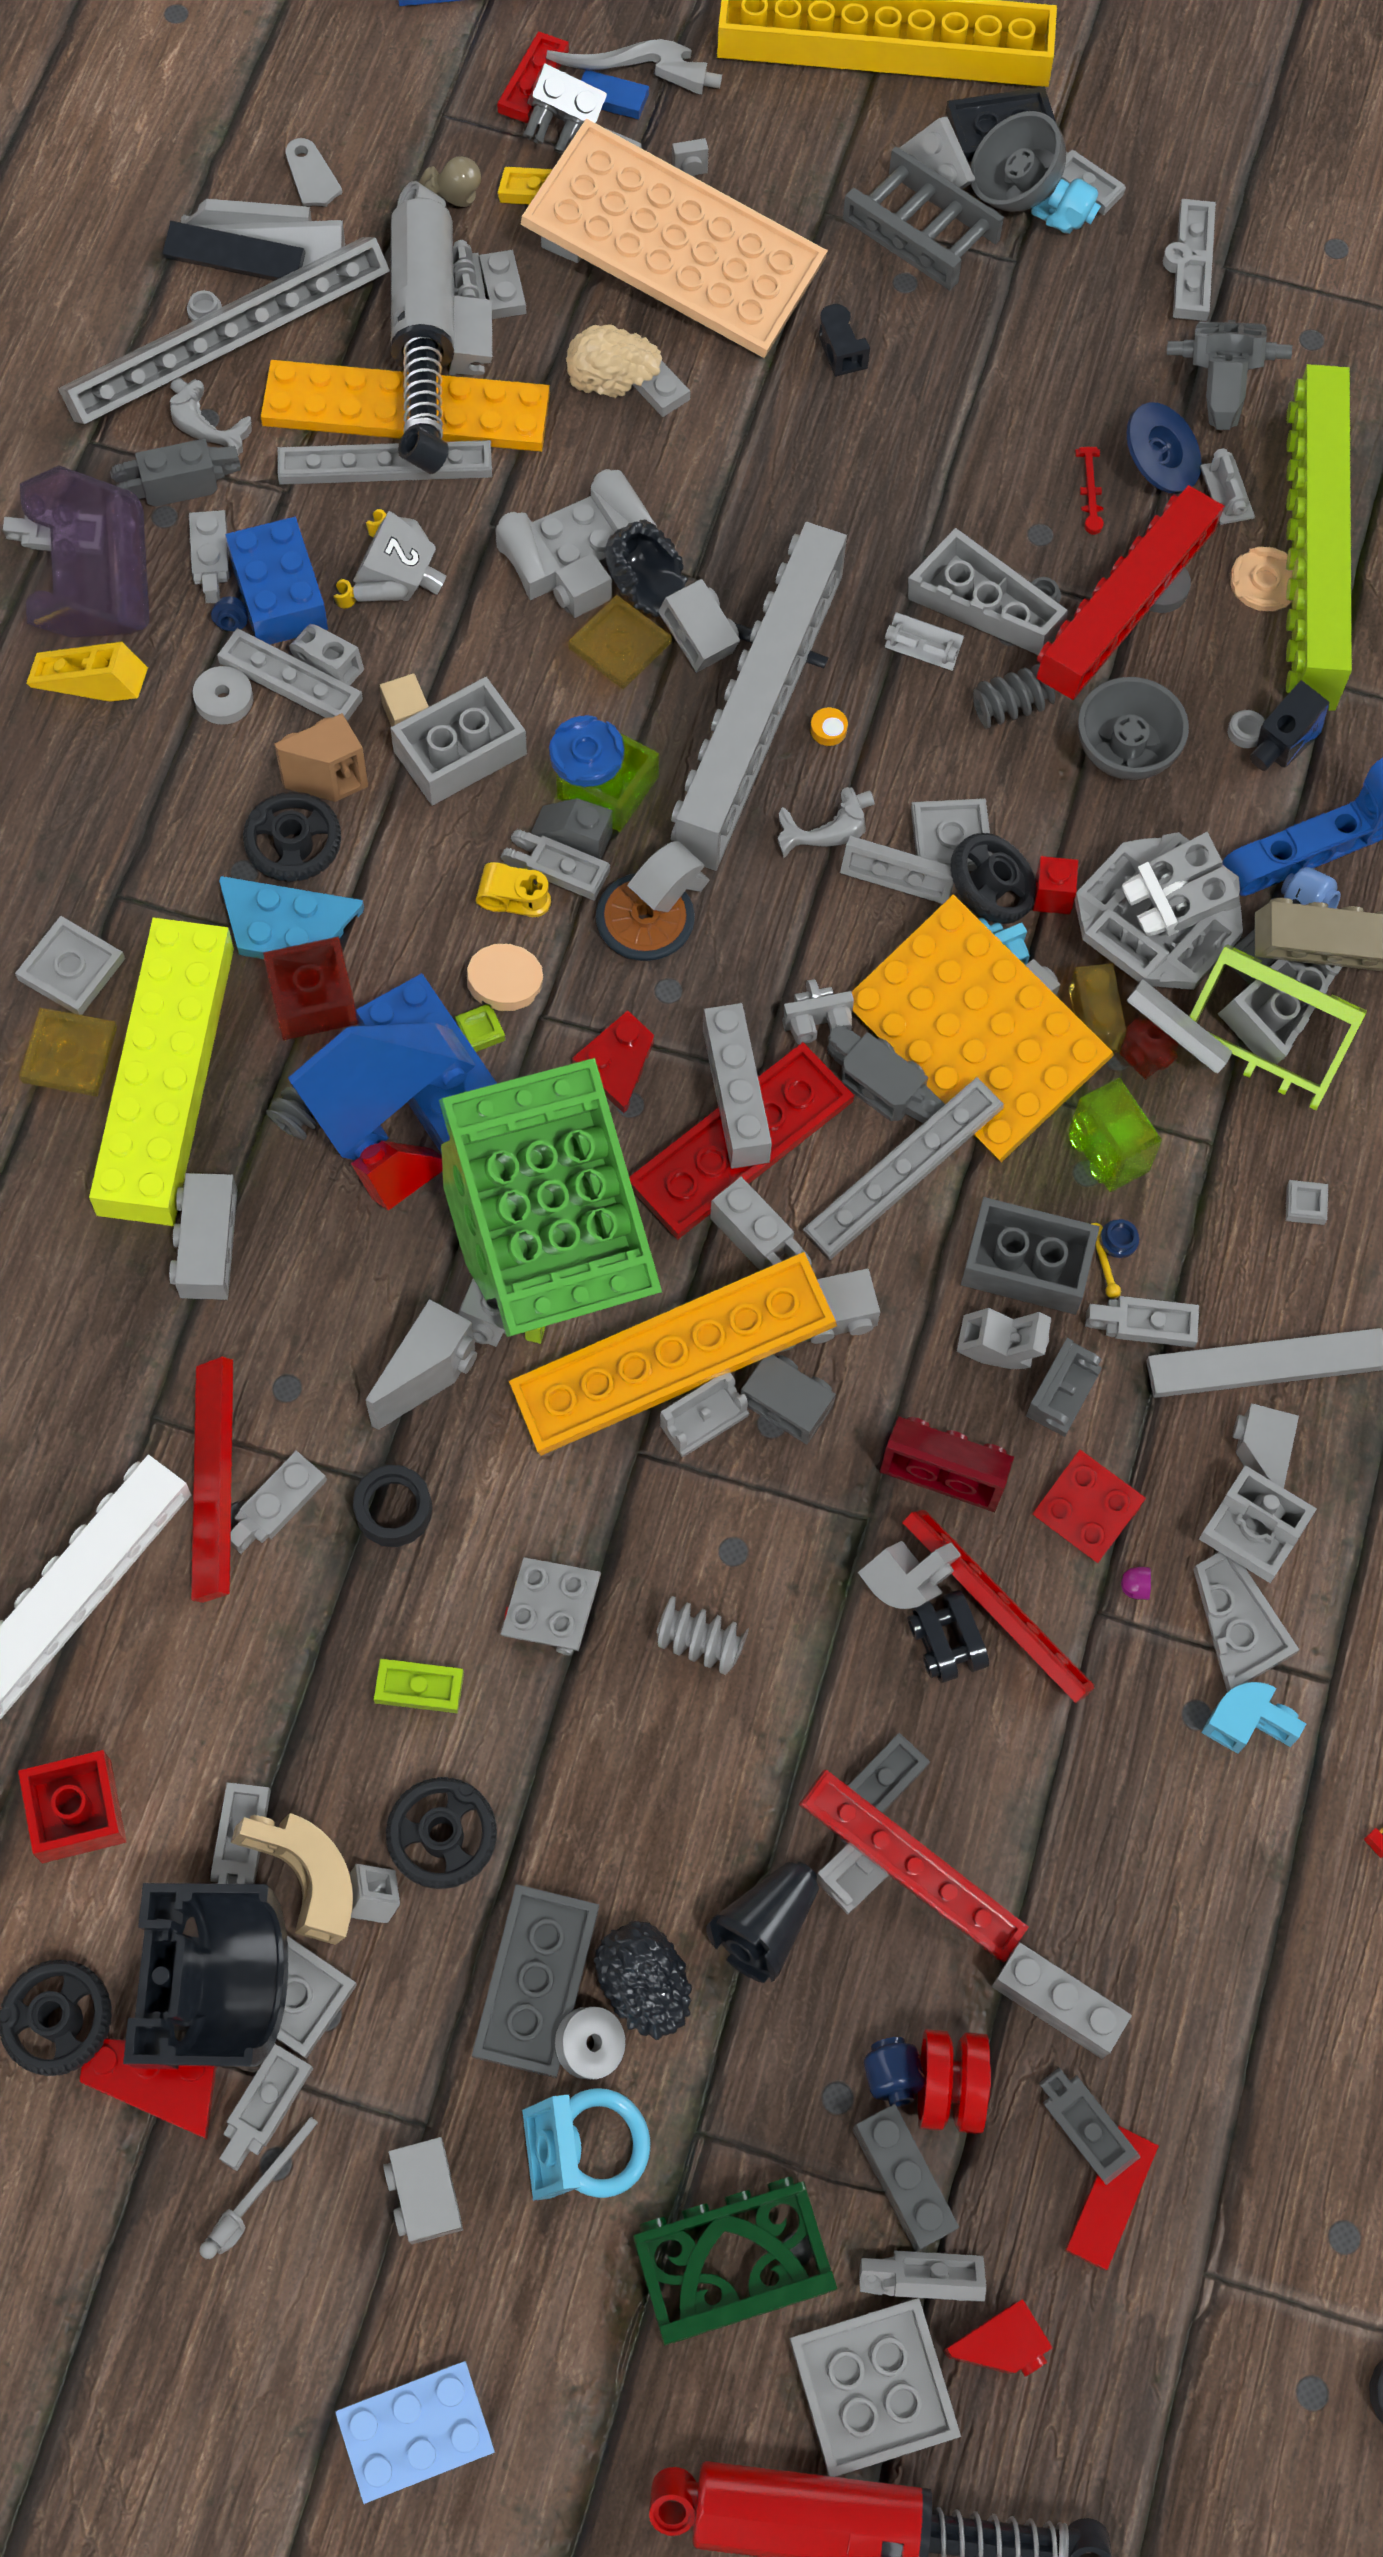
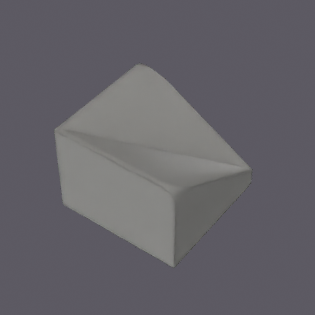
(374, 1893)

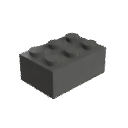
(1030, 1255)

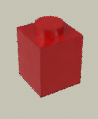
(1055, 885)

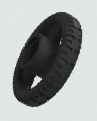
(292, 822)
(993, 877)
(403, 1832)
(69, 2052)

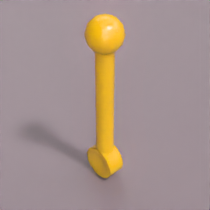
(1112, 1289)

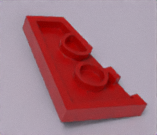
(172, 2095)

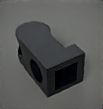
(839, 342)

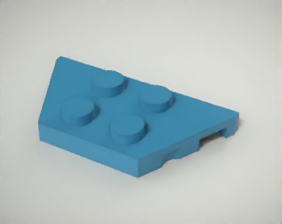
(282, 917)

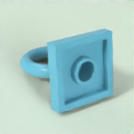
(556, 2145)

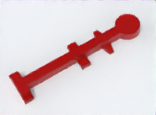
(1093, 523)

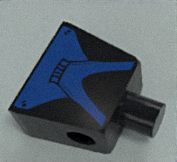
(1290, 727)

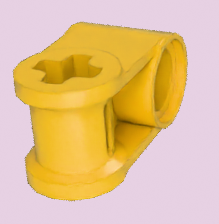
(512, 890)

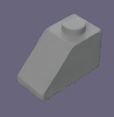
(1266, 1441)

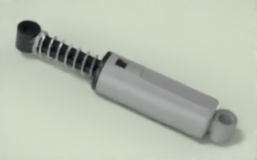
(422, 318)

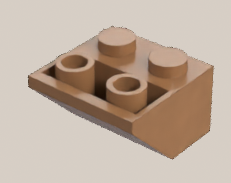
(323, 760)

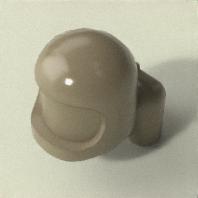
(455, 182)

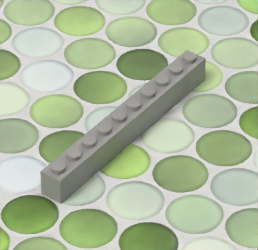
(223, 330)

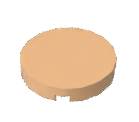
(1264, 589)
(504, 977)

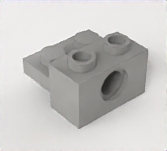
(1257, 1524)

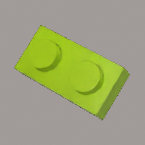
(418, 1686)

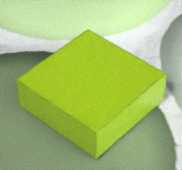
(481, 1027)

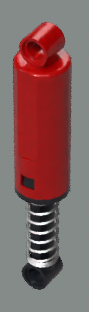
(828, 2516)

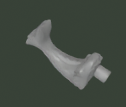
(188, 418)
(847, 823)

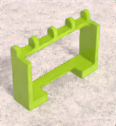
(1330, 1004)

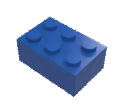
(276, 580)

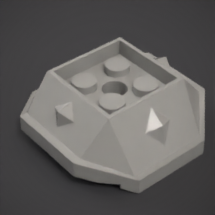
(1114, 931)

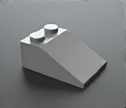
(424, 1364)

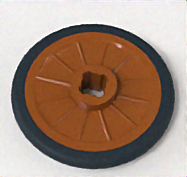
(642, 938)

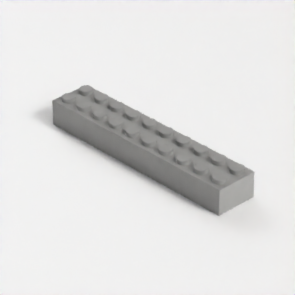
(759, 694)

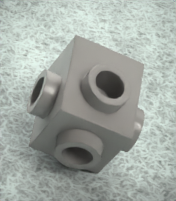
(483, 1314)

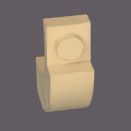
(318, 1866)

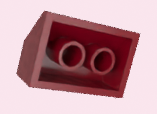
(947, 1463)

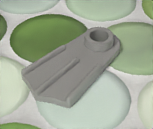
(311, 174)

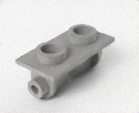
(1227, 487)
(923, 641)

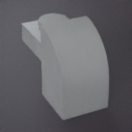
(667, 876)
(1003, 1340)
(903, 1581)

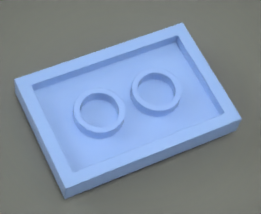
(414, 2432)

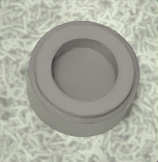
(1245, 728)

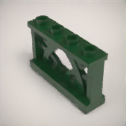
(793, 2283)

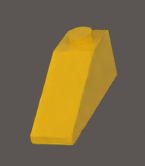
(93, 672)

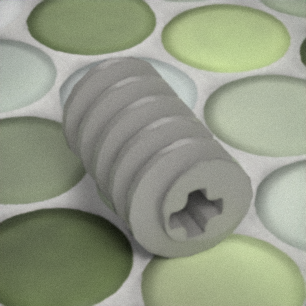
(700, 1636)

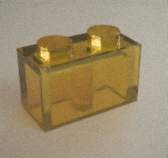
(1098, 1003)

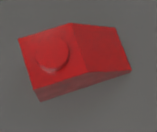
(395, 1170)
(1004, 2342)

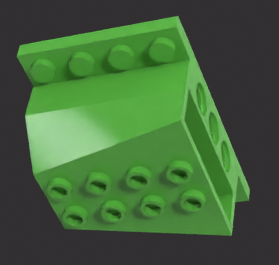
(544, 1198)

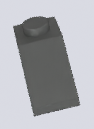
(576, 825)

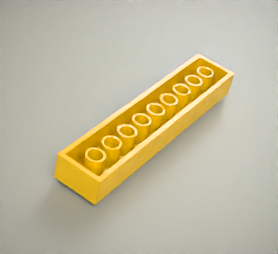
(909, 37)

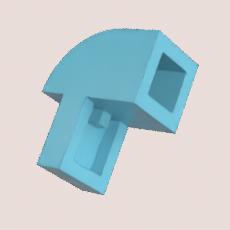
(1249, 1708)

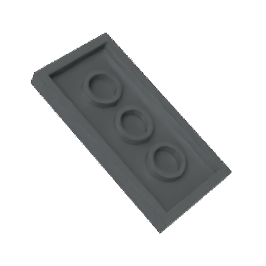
(535, 1979)

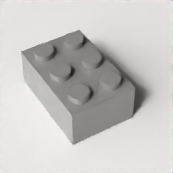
(459, 740)

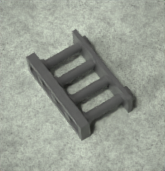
(906, 241)

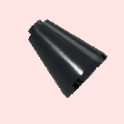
(765, 1921)

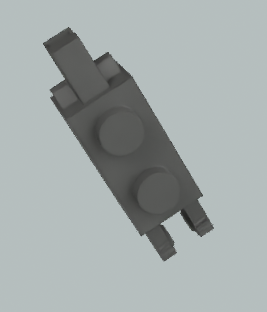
(176, 471)
(882, 1076)

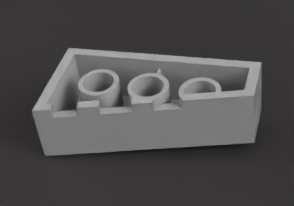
(985, 593)
(1271, 1018)

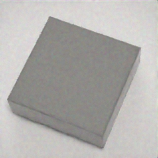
(1306, 1202)

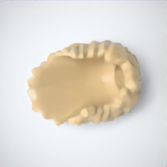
(611, 360)

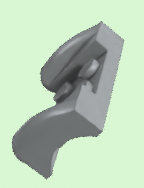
(569, 533)

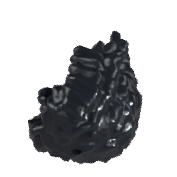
(644, 565)
(644, 1979)

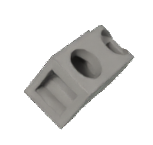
(328, 653)

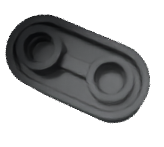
(940, 1658)

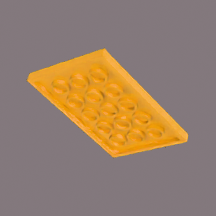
(974, 1011)

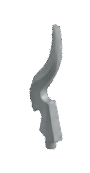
(665, 53)

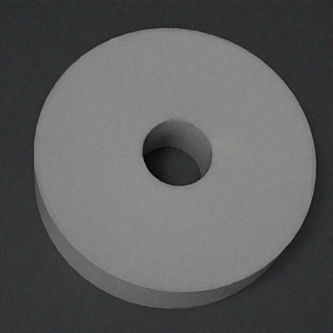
(223, 709)
(572, 2039)

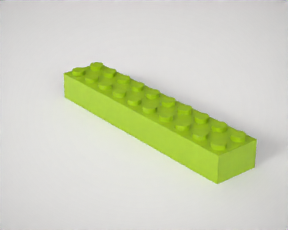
(1320, 532)

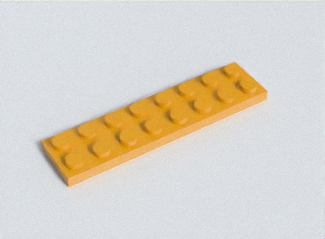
(373, 404)
(672, 1353)

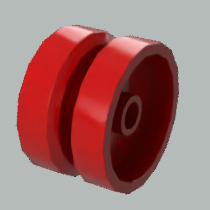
(957, 2081)

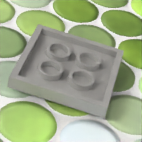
(874, 2388)

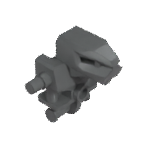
(1228, 353)

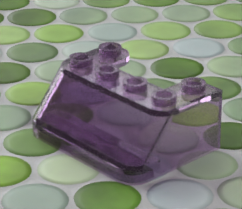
(94, 555)

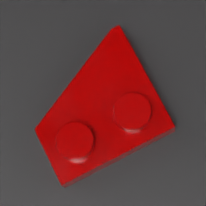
(619, 1057)

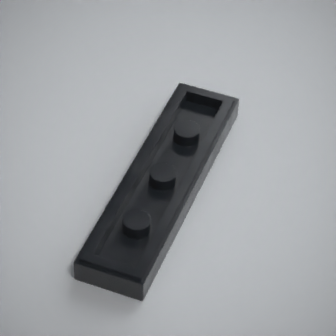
(231, 251)

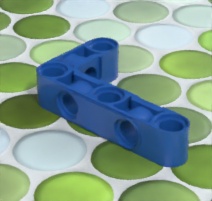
(1313, 840)

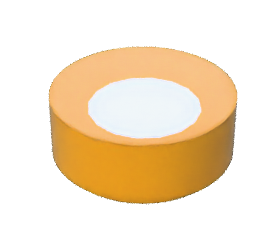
(829, 726)

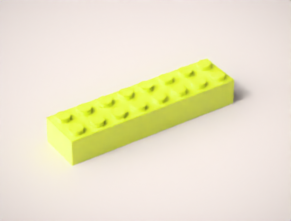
(162, 1072)

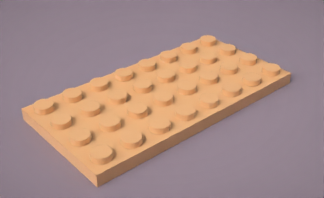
(674, 237)

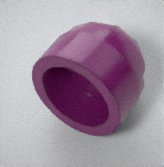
(1137, 1583)

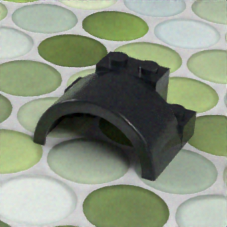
(216, 1986)

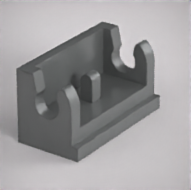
(1065, 1388)

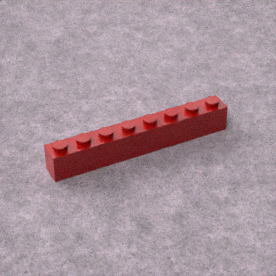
(1129, 592)

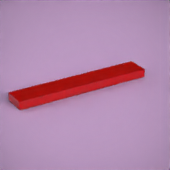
(212, 1480)
(1003, 1608)
(913, 1865)

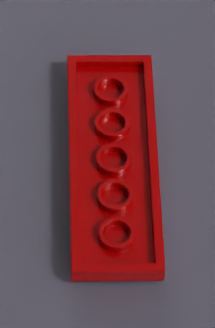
(687, 1175)

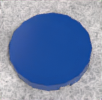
(586, 751)

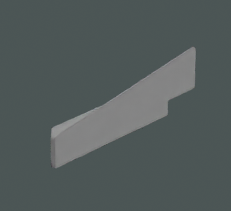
(273, 223)

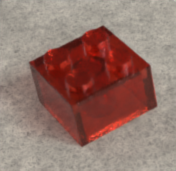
(310, 988)

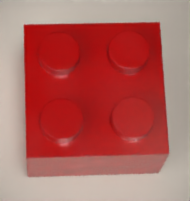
(72, 1806)

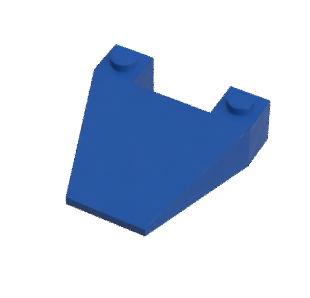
(372, 1074)

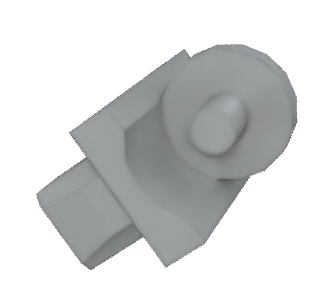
(816, 1008)

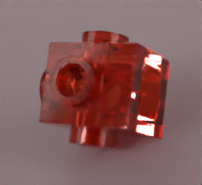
(1148, 1047)

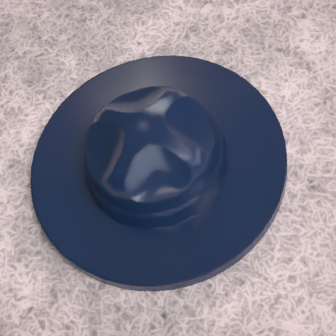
(1163, 447)

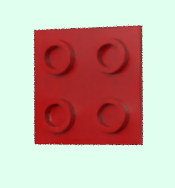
(1089, 1506)

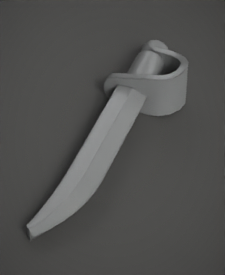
(230, 2225)

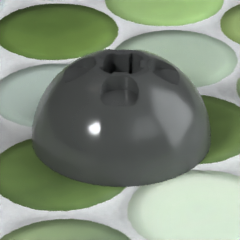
(1019, 162)
(1132, 728)

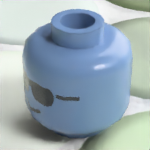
(1311, 886)

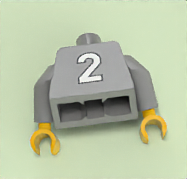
(393, 563)

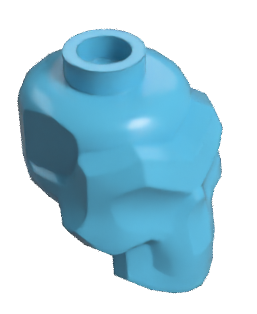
(1069, 206)

